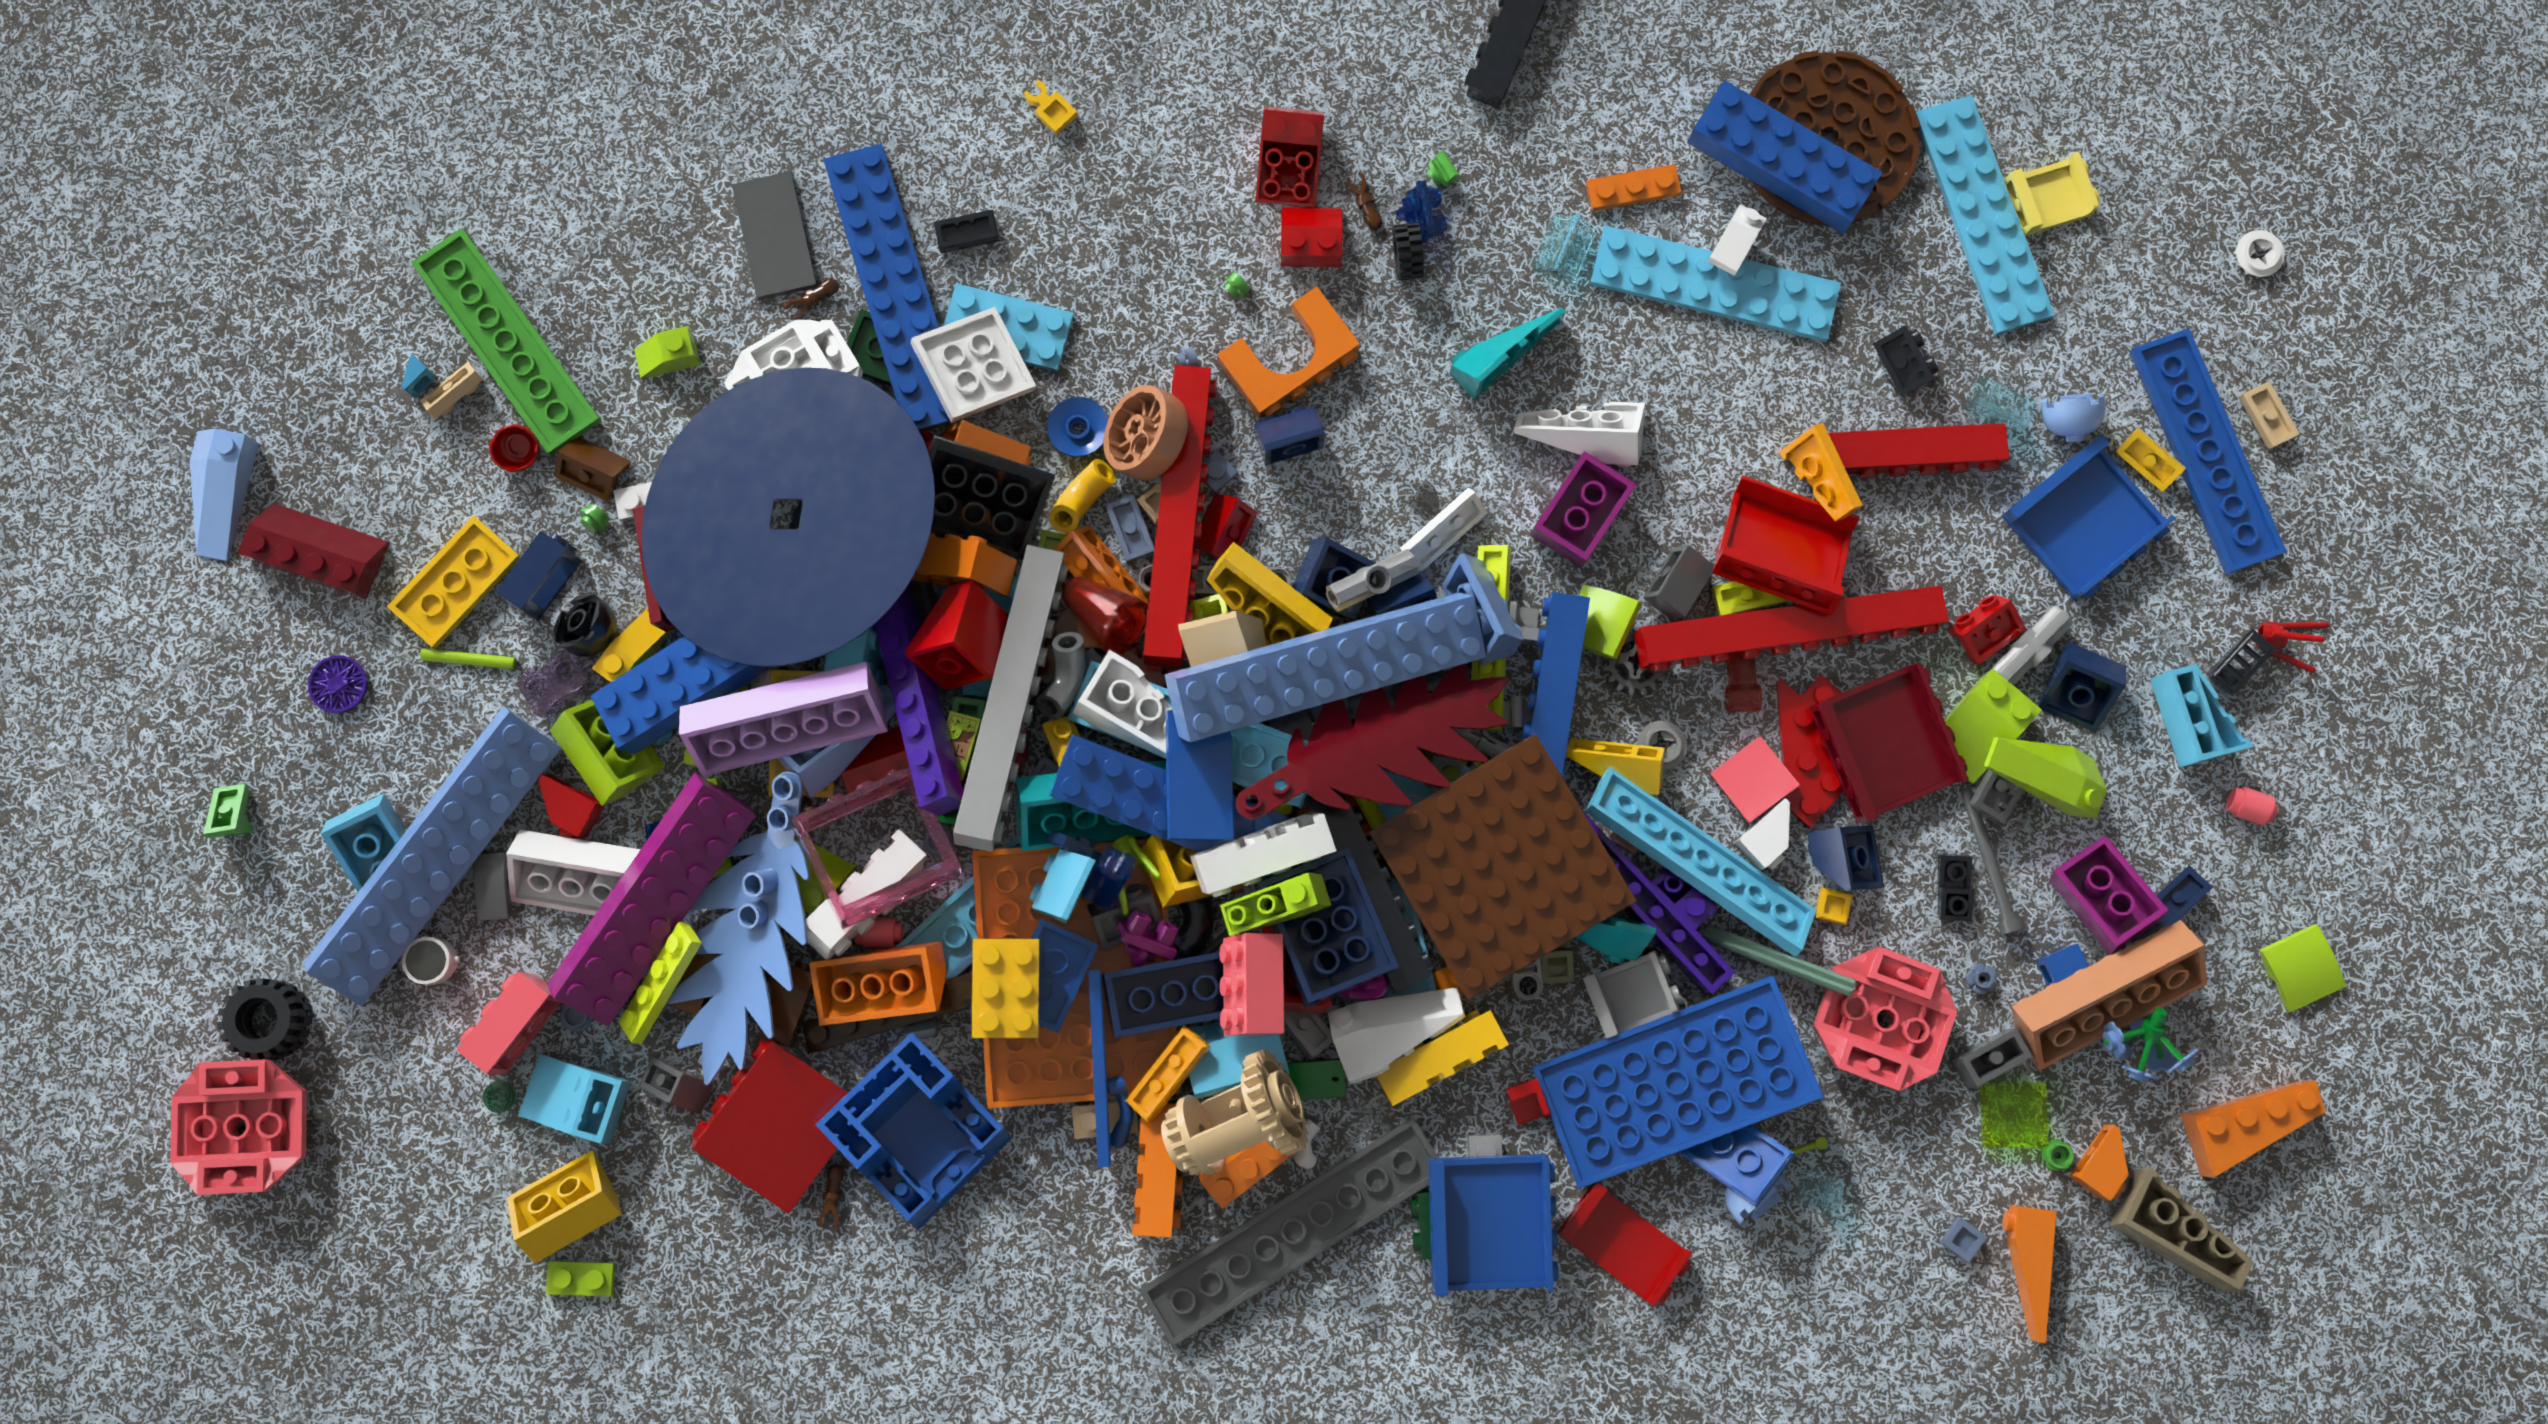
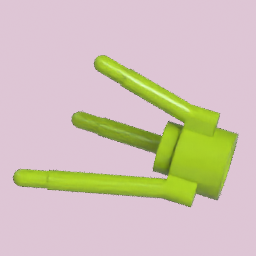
(1129, 845)

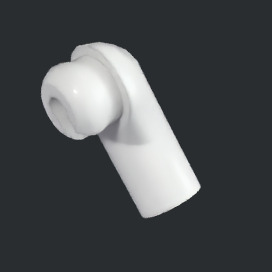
(1305, 1157)

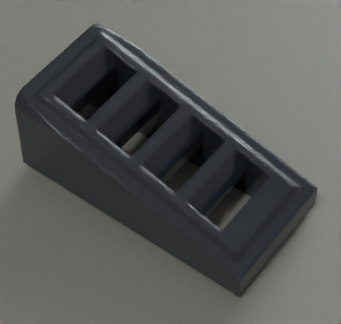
(2250, 669)

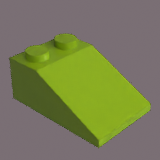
(1986, 712)

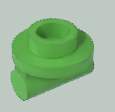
(1442, 170)

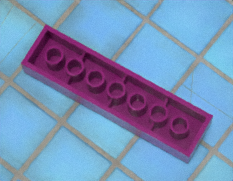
(650, 900)

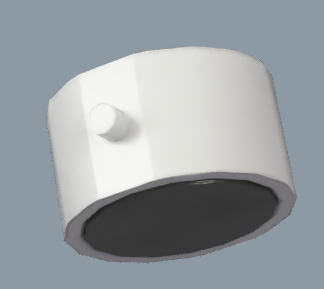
(429, 960)

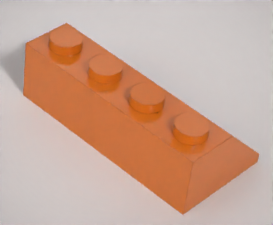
(879, 983)

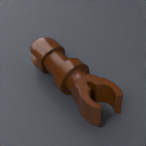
(1366, 202)
(827, 288)
(832, 1196)

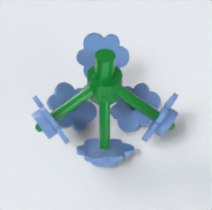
(2158, 1051)

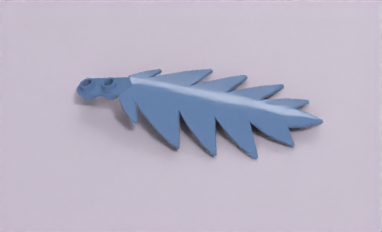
(763, 894)

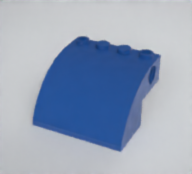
(914, 1131)

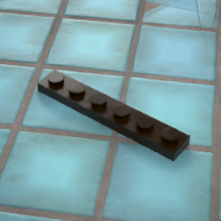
(955, 997)

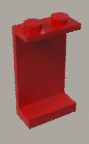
(1625, 1244)

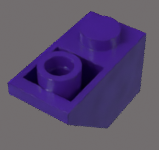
(1685, 898)

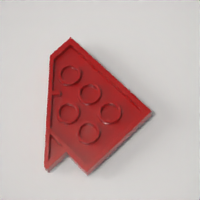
(1805, 752)

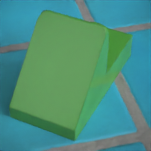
(228, 812)

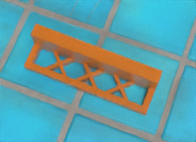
(1092, 559)

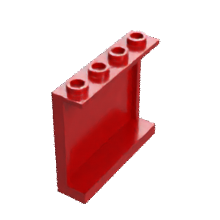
(1784, 545)
(768, 1127)

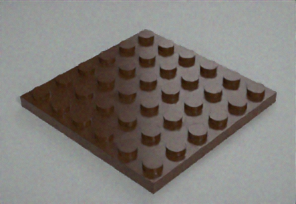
(1502, 866)

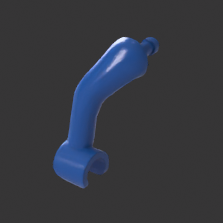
(1120, 1133)

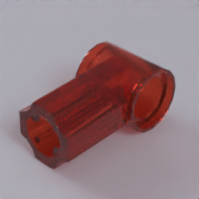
(1742, 686)

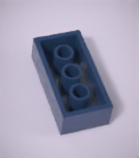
(1164, 994)

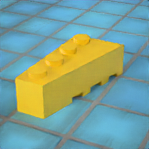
(1442, 1056)

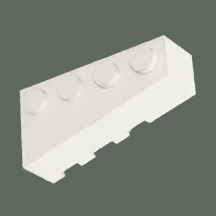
(1262, 853)
(883, 869)

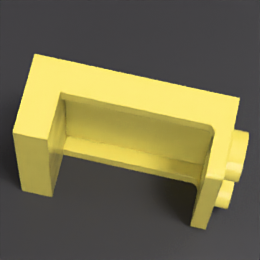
(2052, 194)

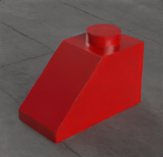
(569, 807)

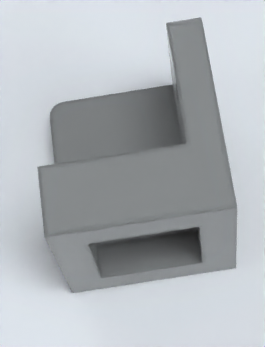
(1527, 621)

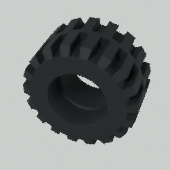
(239, 1013)

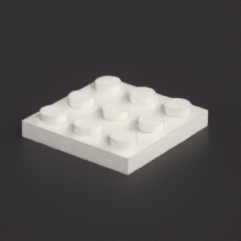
(973, 364)

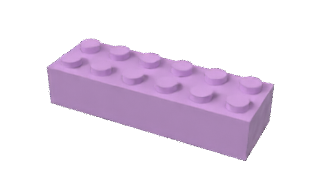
(783, 719)

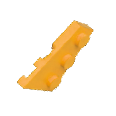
(1822, 468)

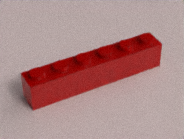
(1922, 450)

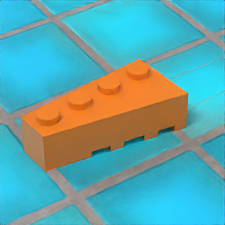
(1156, 1183)

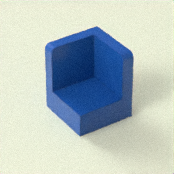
(2061, 964)

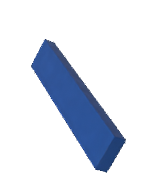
(1099, 1068)

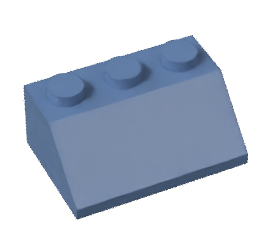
(1498, 630)

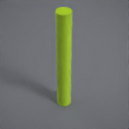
(468, 658)

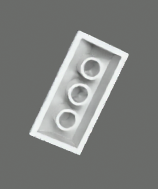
(564, 871)

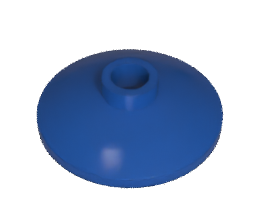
(1075, 412)

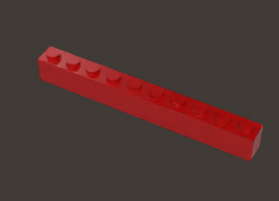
(1178, 523)
(1789, 628)

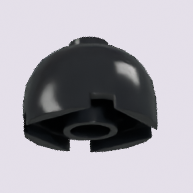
(586, 627)

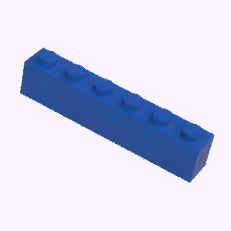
(1557, 673)

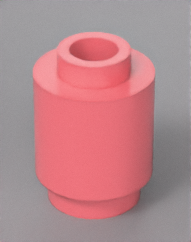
(2252, 805)
(882, 935)

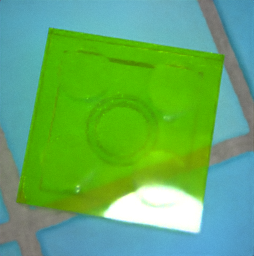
(2013, 1115)

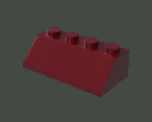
(314, 550)

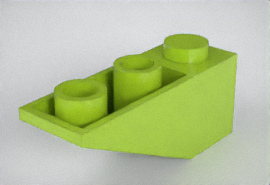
(1276, 904)

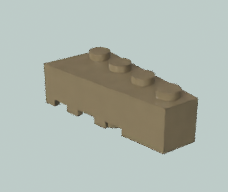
(2173, 1229)

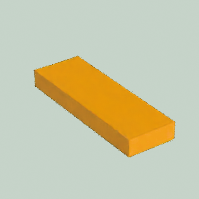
(1167, 1073)

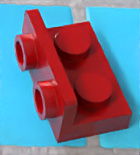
(1987, 628)

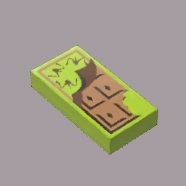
(963, 735)

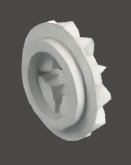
(2261, 241)

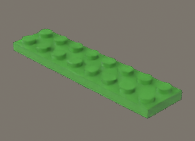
(506, 341)

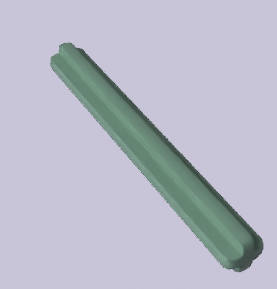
(1779, 960)

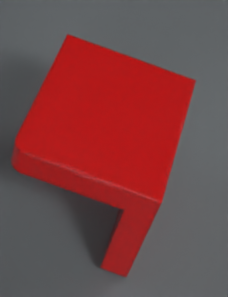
(1527, 1101)

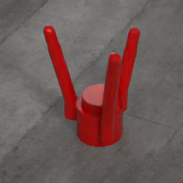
(2278, 636)

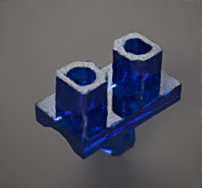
(1418, 208)
(1108, 877)

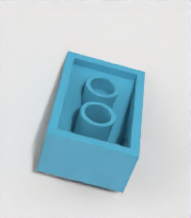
(363, 837)
(1062, 885)

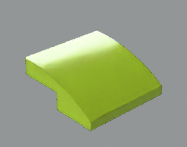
(1608, 620)
(2302, 968)

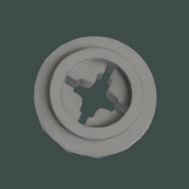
(1669, 733)

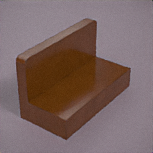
(590, 467)

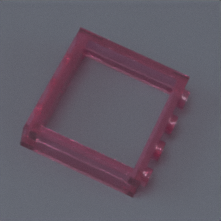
(898, 892)

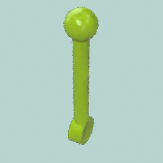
(1819, 1143)

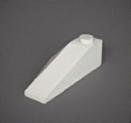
(1125, 705)
(1382, 1030)

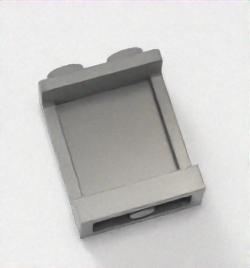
(1633, 993)

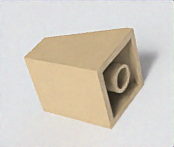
(1221, 636)

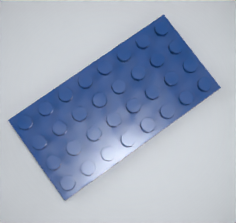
(1677, 1082)

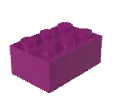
(1582, 509)
(2108, 895)

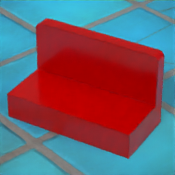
(1223, 523)

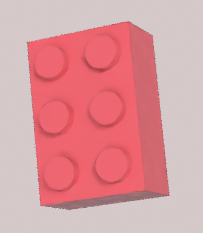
(1252, 985)
(509, 1023)

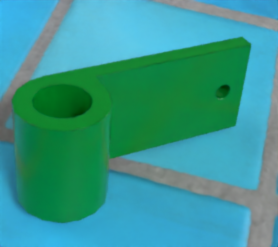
(1317, 1078)

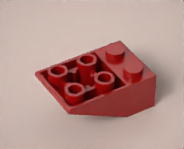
(1289, 156)

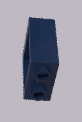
(540, 574)

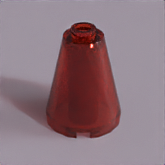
(1106, 613)

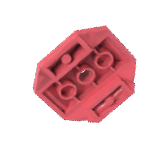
(1918, 1013)
(205, 1121)

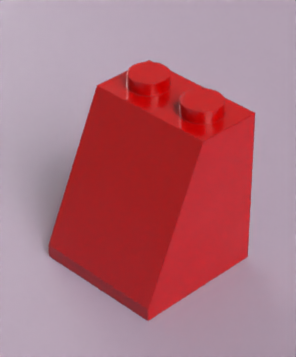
(960, 637)

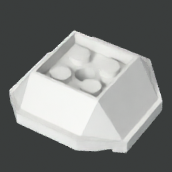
(795, 346)

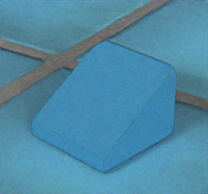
(416, 377)

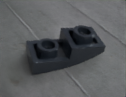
(1954, 887)

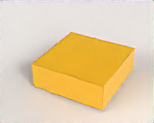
(1833, 906)

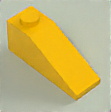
(630, 648)
(1637, 763)

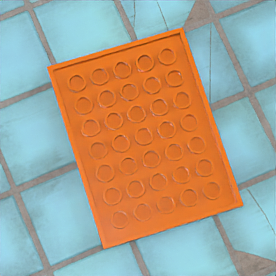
(1055, 1064)

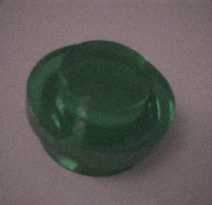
(499, 1096)

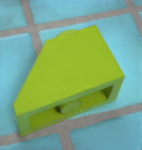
(667, 352)

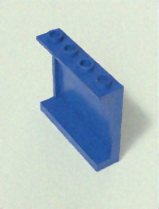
(2086, 520)
(1492, 1223)

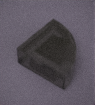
(1426, 500)

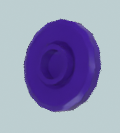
(337, 684)

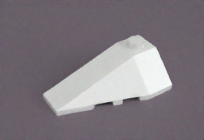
(1607, 434)

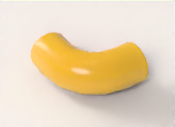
(1081, 496)

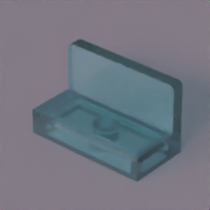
(1565, 247)
(2001, 404)

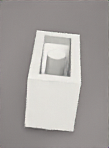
(1737, 239)
(1767, 837)

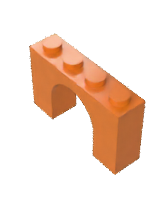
(1268, 390)

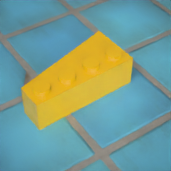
(1259, 592)

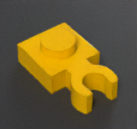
(1052, 110)

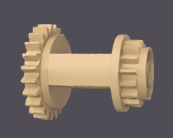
(1255, 1111)

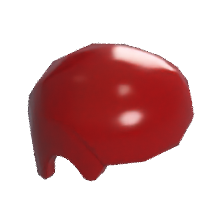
(509, 442)

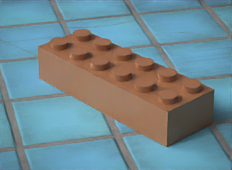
(2115, 989)

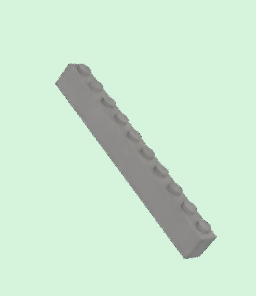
(1009, 700)

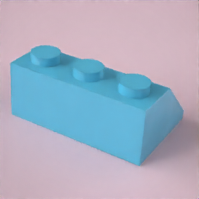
(1222, 1064)

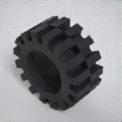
(1408, 251)

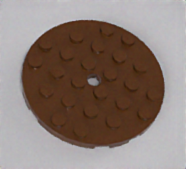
(1857, 105)

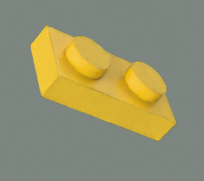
(2150, 459)

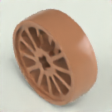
(1145, 432)

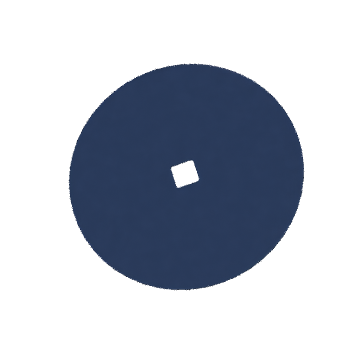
(861, 529)

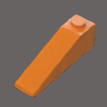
(2031, 1250)

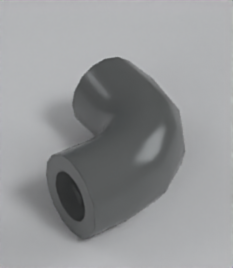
(1066, 676)

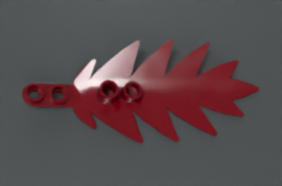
(1381, 737)

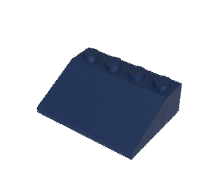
(1338, 944)

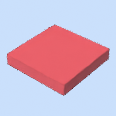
(1754, 780)

